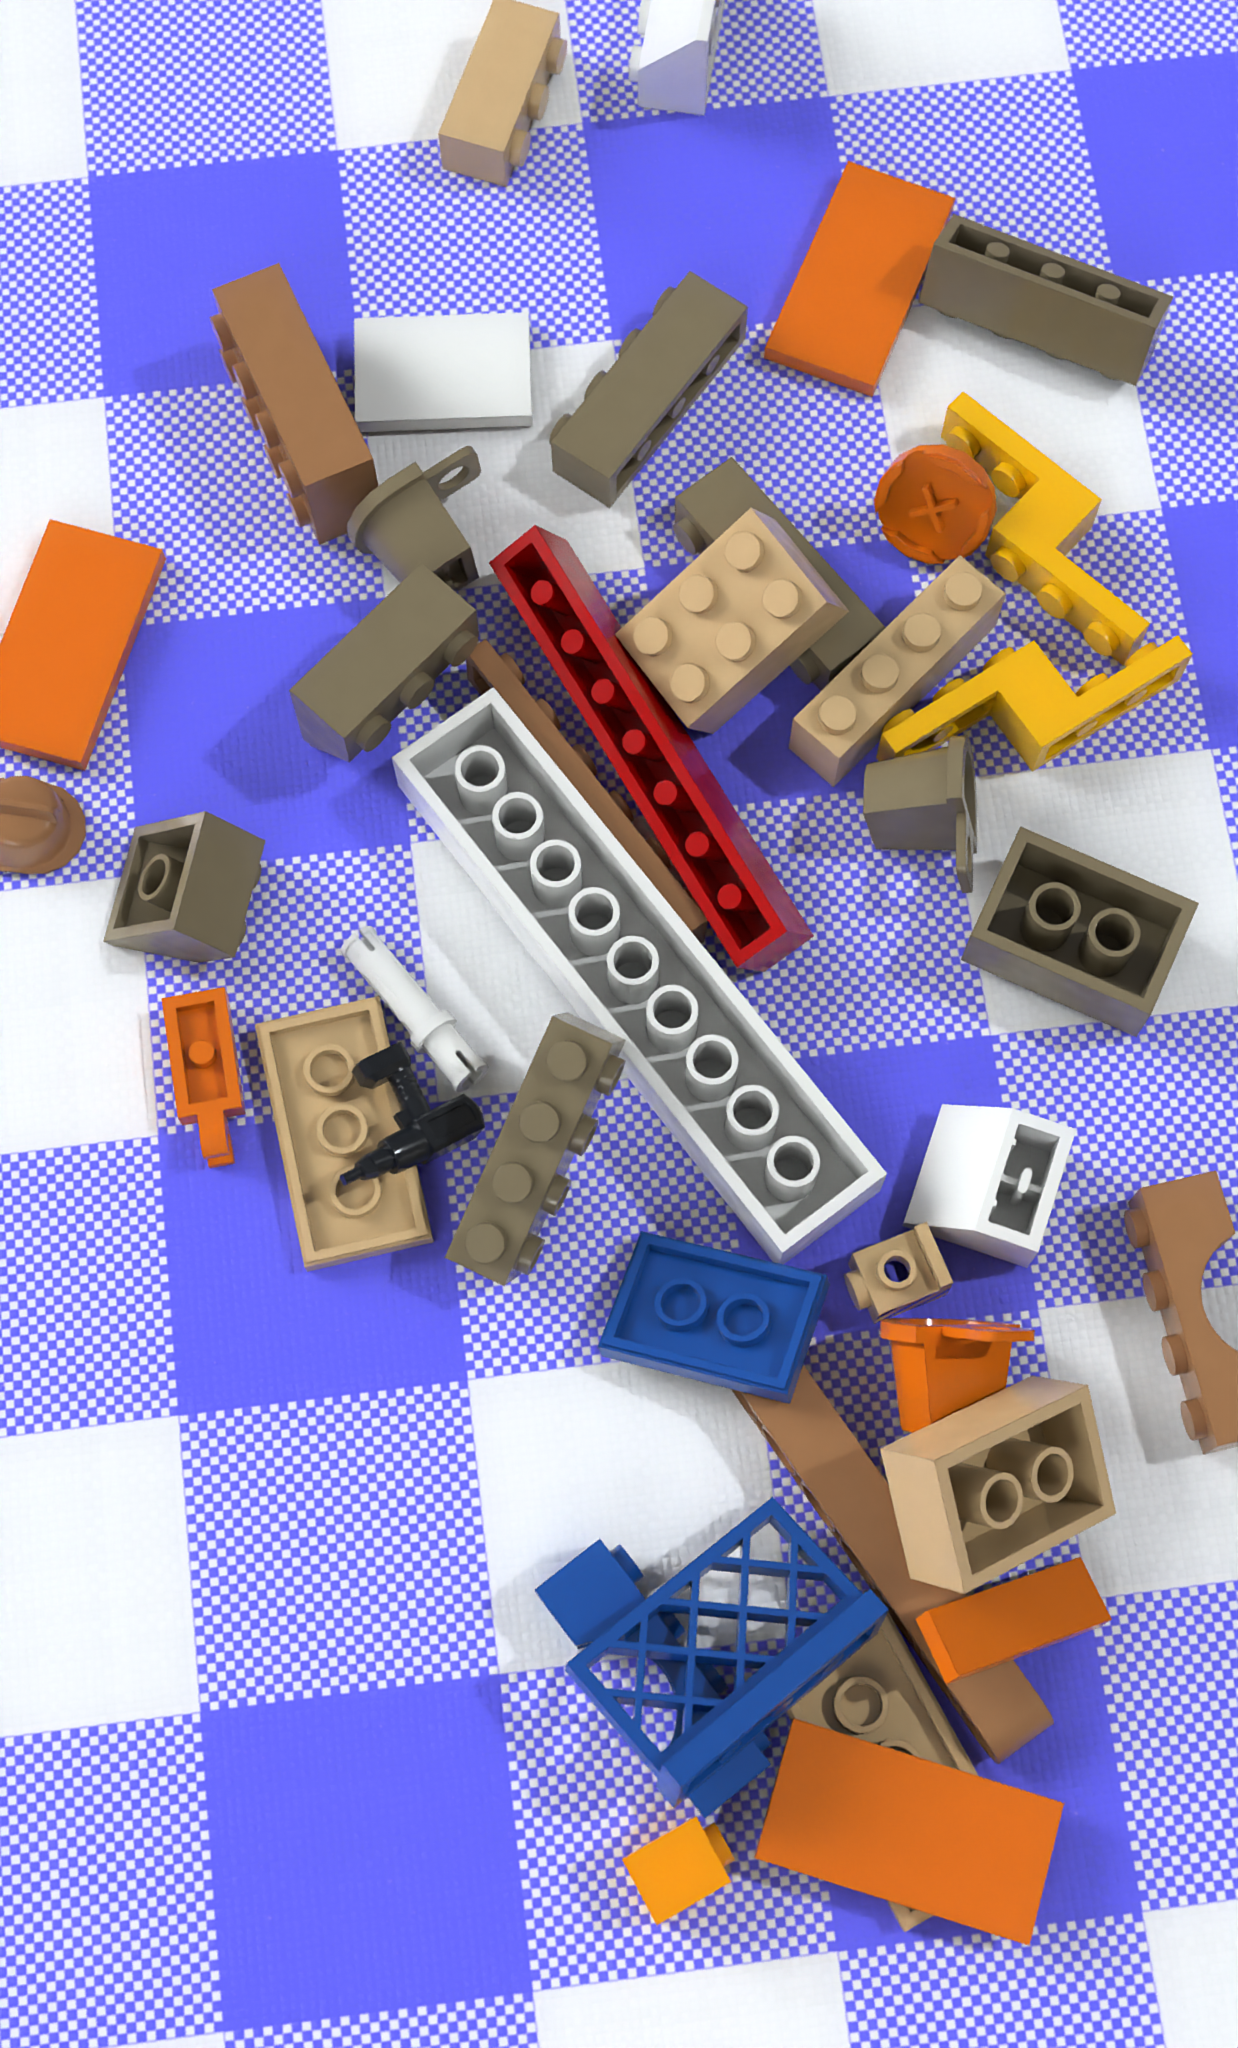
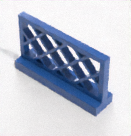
(763, 1696)

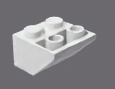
(990, 1180)

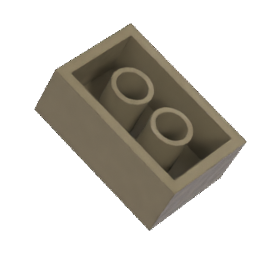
(1079, 931)

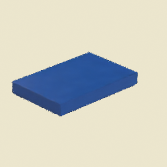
(714, 1316)

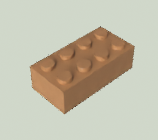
(293, 401)

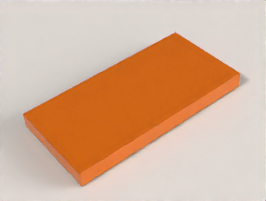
(859, 279)
(72, 640)
(910, 1831)

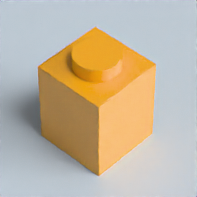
(680, 1868)

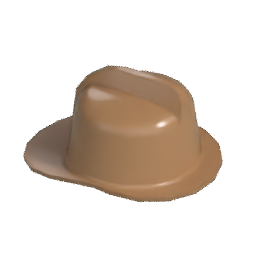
(38, 826)

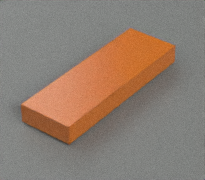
(1012, 1619)

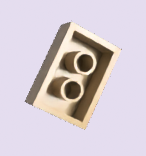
(731, 622)
(998, 1483)

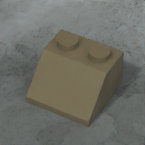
(186, 888)

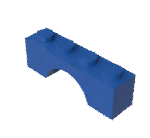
(596, 1594)

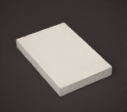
(442, 372)

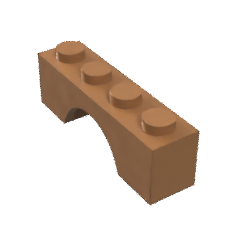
(1178, 1232)

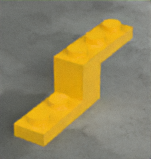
(1042, 529)
(1034, 702)

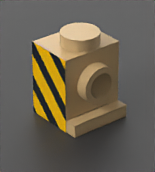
(884, 1298)

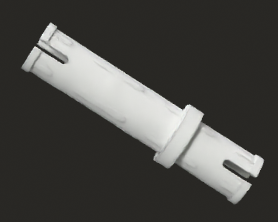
(429, 1027)

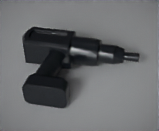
(423, 1131)

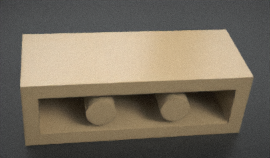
(502, 92)

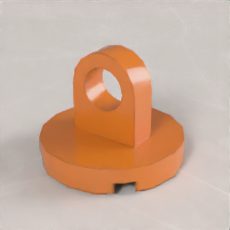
(935, 503)

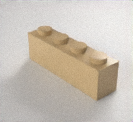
(896, 670)

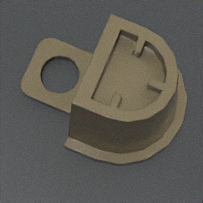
(410, 526)
(926, 803)

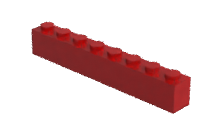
(651, 752)

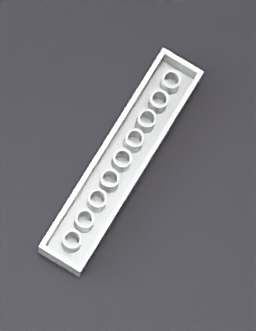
(640, 974)

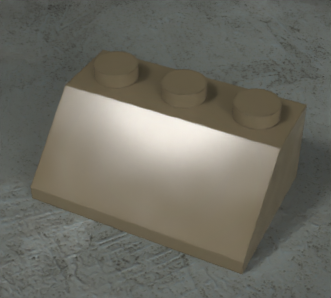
(384, 665)

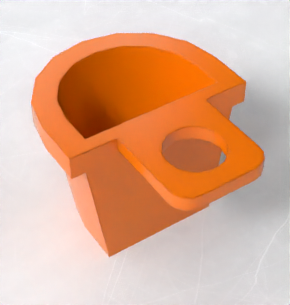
(947, 1364)

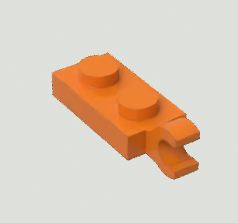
(205, 1068)

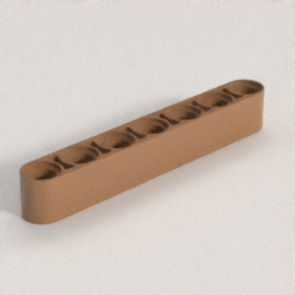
(860, 1514)

